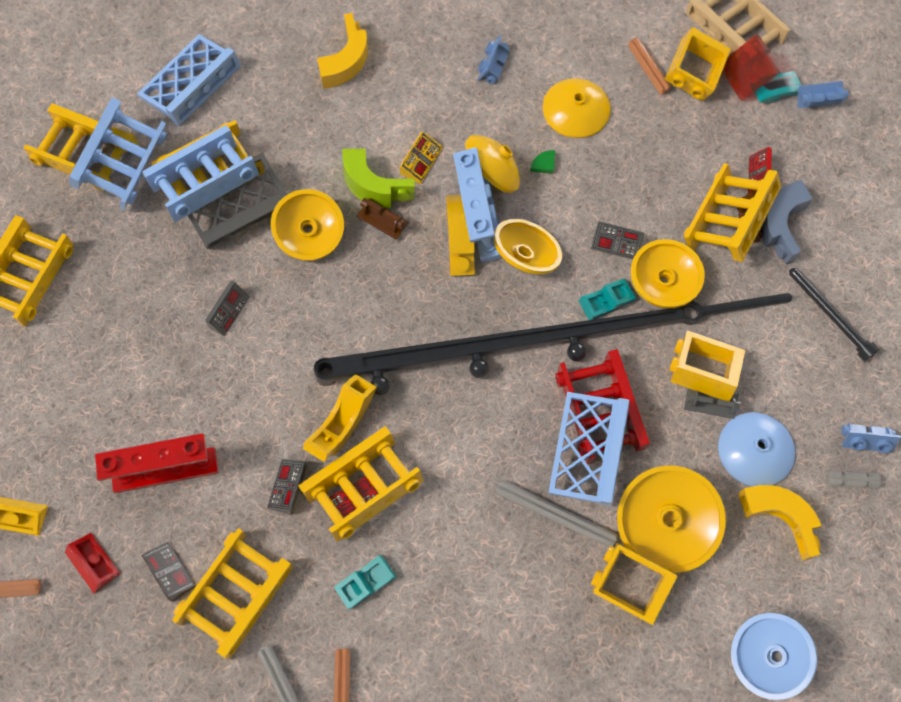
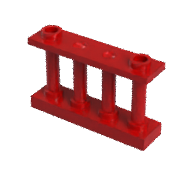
(619, 389)
(157, 463)

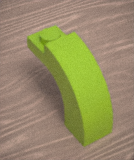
(368, 185)

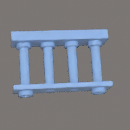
(93, 154)
(193, 157)
(477, 203)

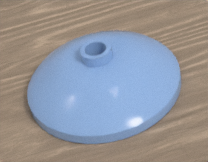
(743, 456)
(754, 652)

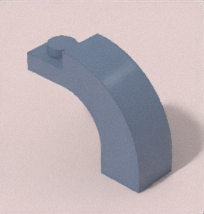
(775, 230)

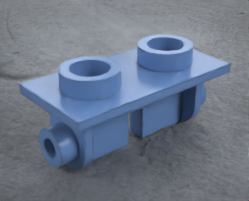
(495, 53)
(821, 94)
(878, 438)

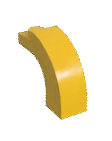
(349, 61)
(460, 248)
(342, 420)
(788, 507)

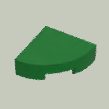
(544, 162)

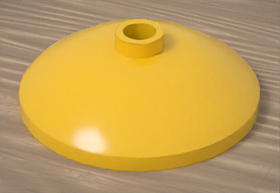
(576, 117)
(496, 162)
(304, 209)
(527, 247)
(668, 260)

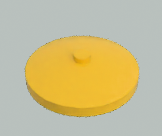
(671, 517)

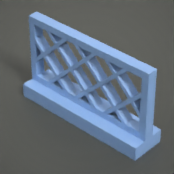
(199, 87)
(612, 445)

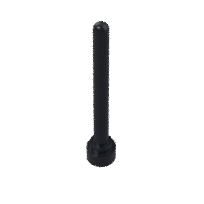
(864, 347)

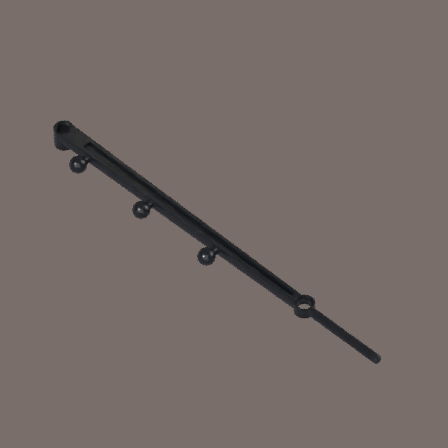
(475, 347)

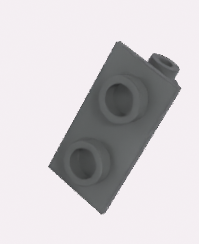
(710, 405)

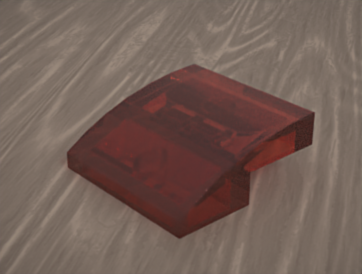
(750, 67)

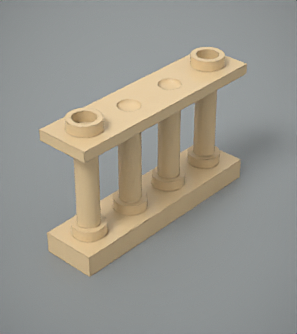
(723, 33)

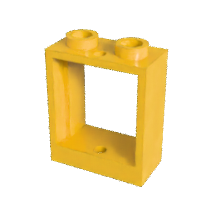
(715, 53)
(703, 381)
(658, 596)

